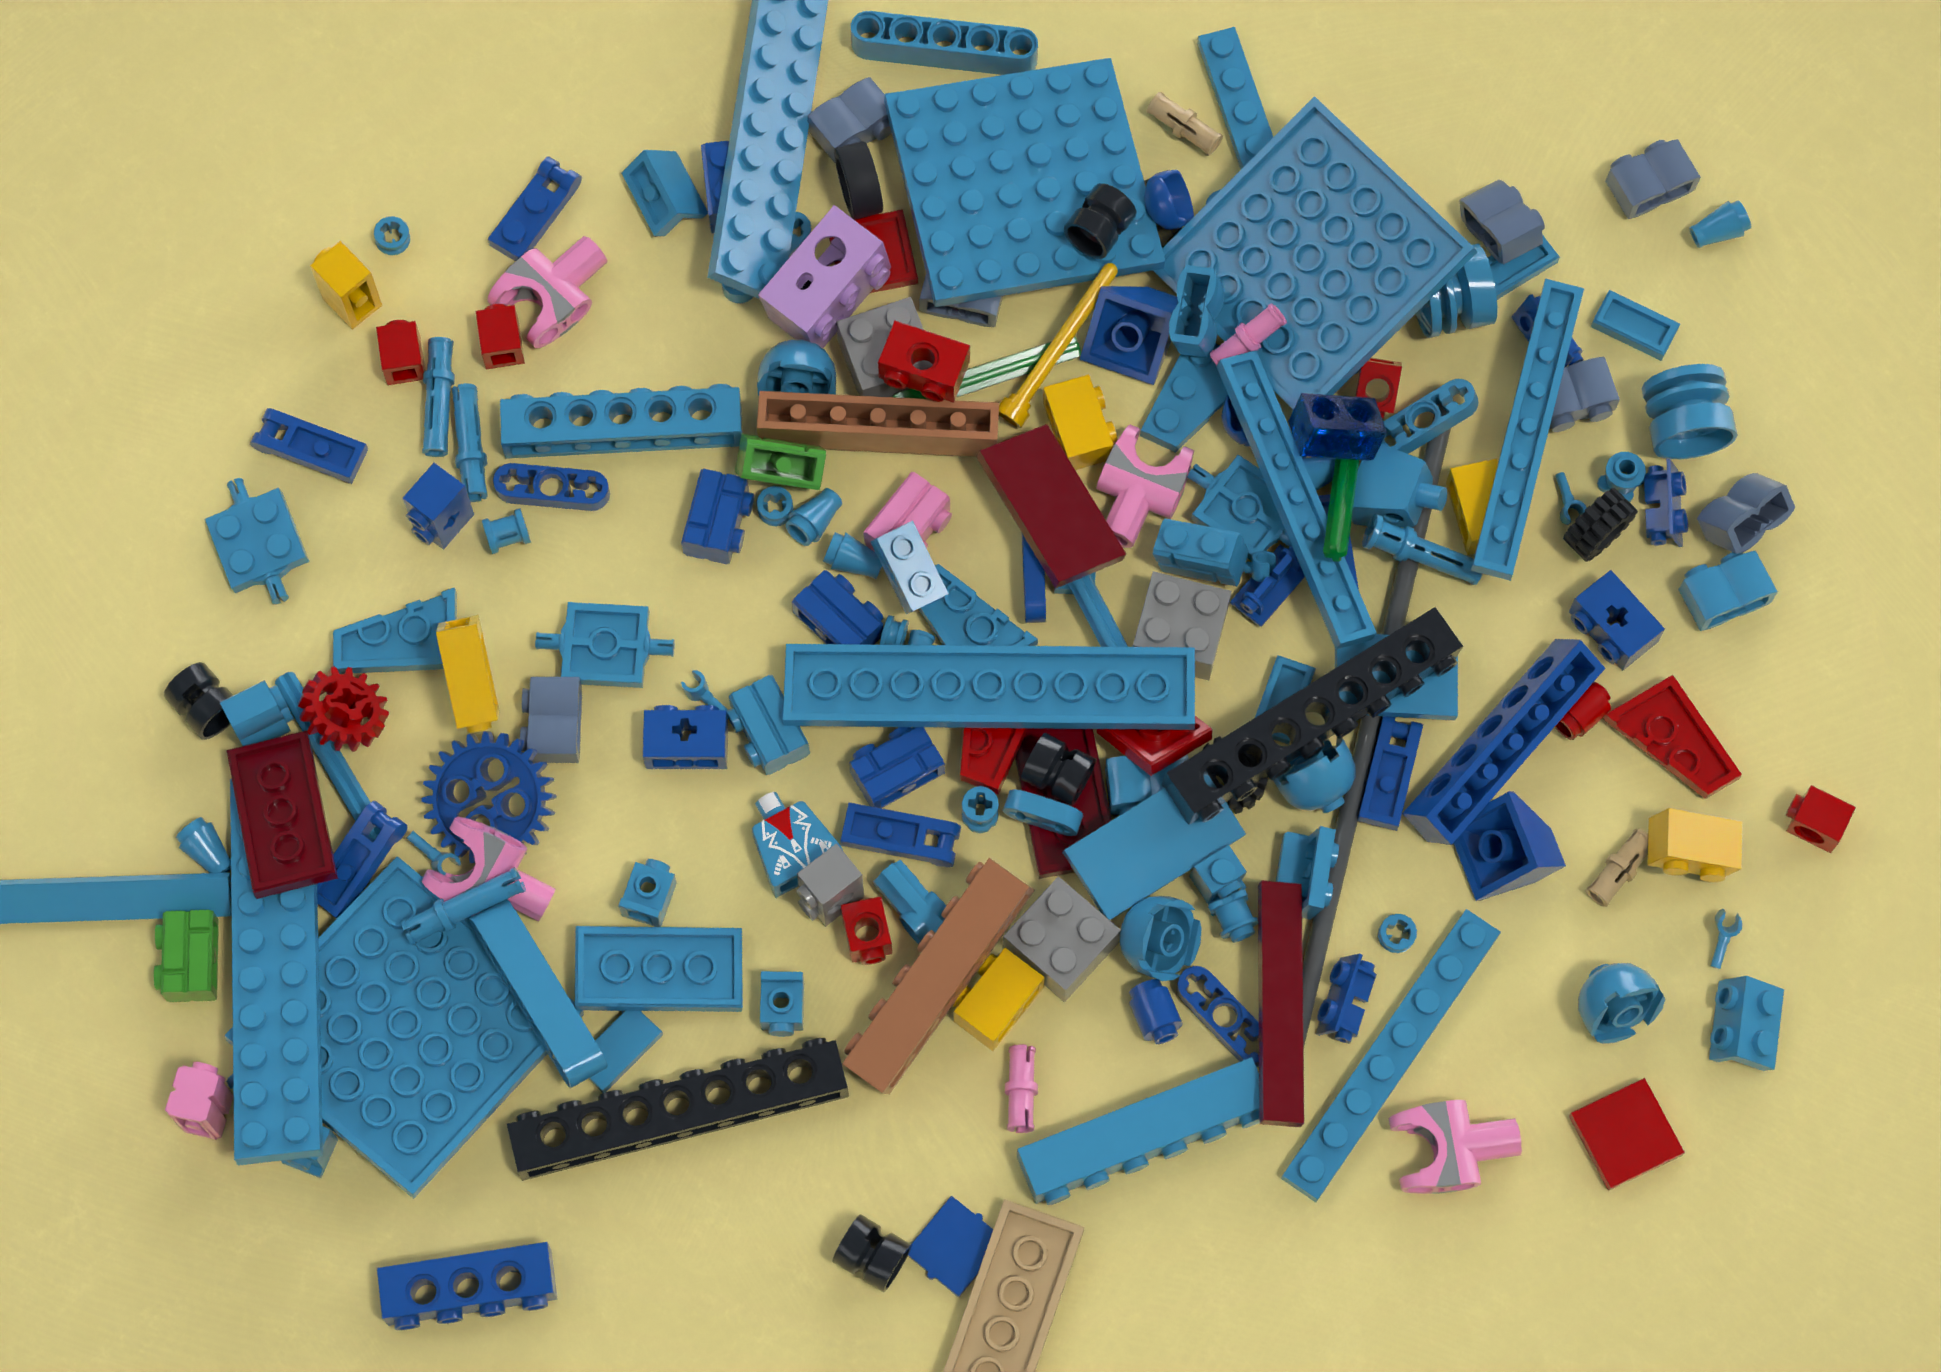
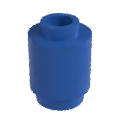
(1155, 1011)

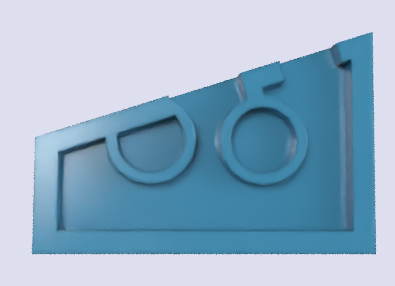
(1185, 402)
(969, 620)
(396, 640)

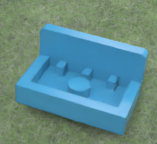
(1308, 862)
(1746, 1022)

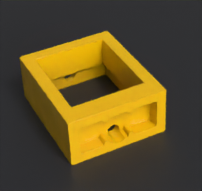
(468, 673)

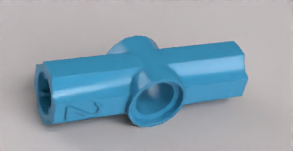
(915, 905)

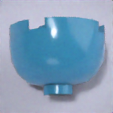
(797, 368)
(1319, 779)
(1160, 936)
(1618, 999)

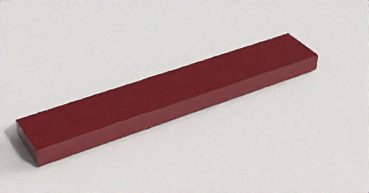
(1280, 1004)

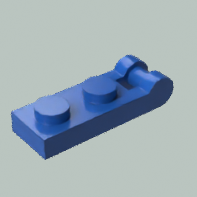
(534, 210)
(310, 445)
(1390, 774)
(899, 834)
(359, 857)

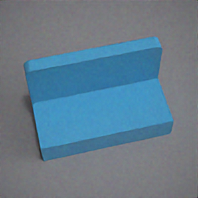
(663, 190)

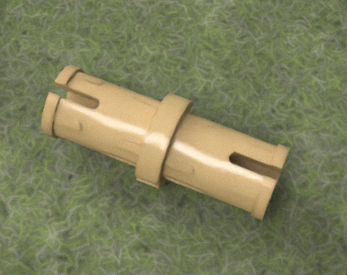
(1184, 123)
(1619, 868)

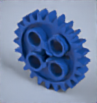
(471, 766)

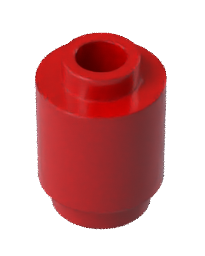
(1585, 712)

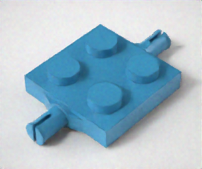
(1239, 503)
(257, 540)
(605, 644)

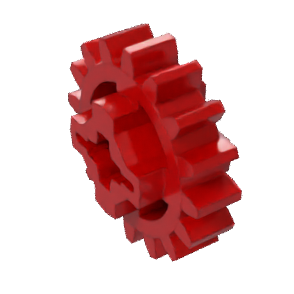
(343, 709)

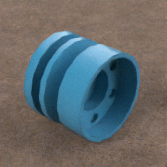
(1468, 294)
(1689, 411)

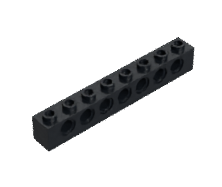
(1426, 635)
(661, 1127)

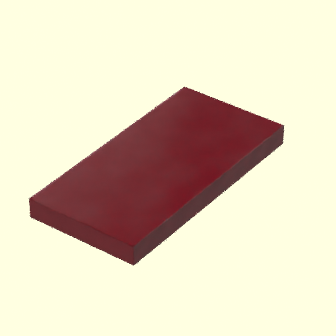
(1051, 506)
(1092, 801)
(281, 814)

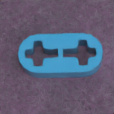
(1043, 812)

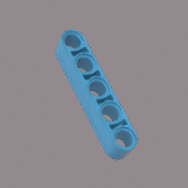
(930, 31)
(538, 993)

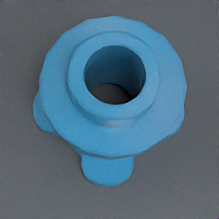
(1624, 483)
(1234, 916)

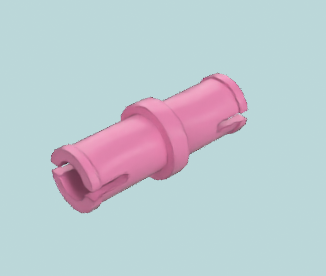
(1250, 335)
(1021, 1089)

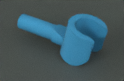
(1568, 499)
(1261, 565)
(702, 692)
(432, 853)
(1724, 936)

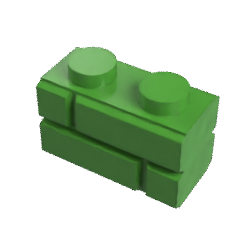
(780, 462)
(188, 956)

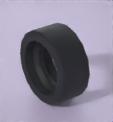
(858, 180)

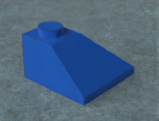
(1130, 331)
(1507, 848)

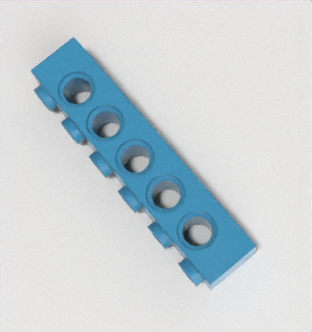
(604, 436)

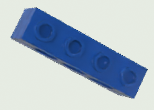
(400, 1283)

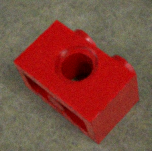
(911, 344)

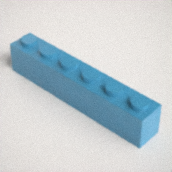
(1141, 1132)

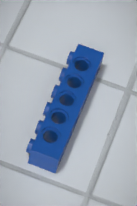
(1503, 741)

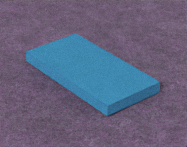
(1146, 851)
(658, 969)

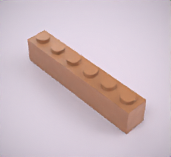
(879, 423)
(937, 976)

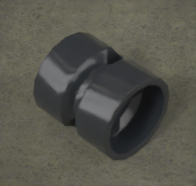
(1100, 221)
(198, 696)
(1058, 769)
(872, 1253)

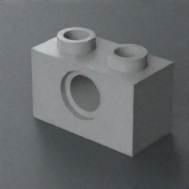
(828, 885)

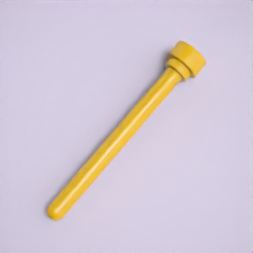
(1017, 405)

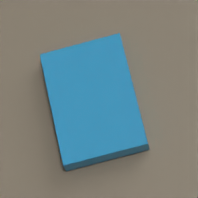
(1433, 700)

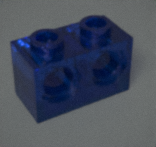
(1337, 426)

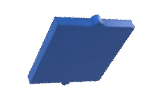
(952, 1246)

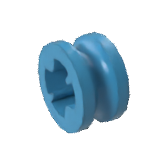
(390, 223)
(774, 494)
(894, 632)
(1390, 923)

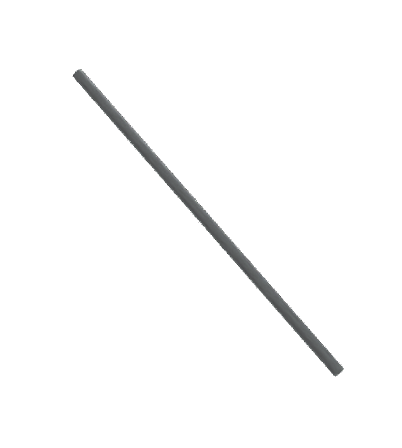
(1363, 756)

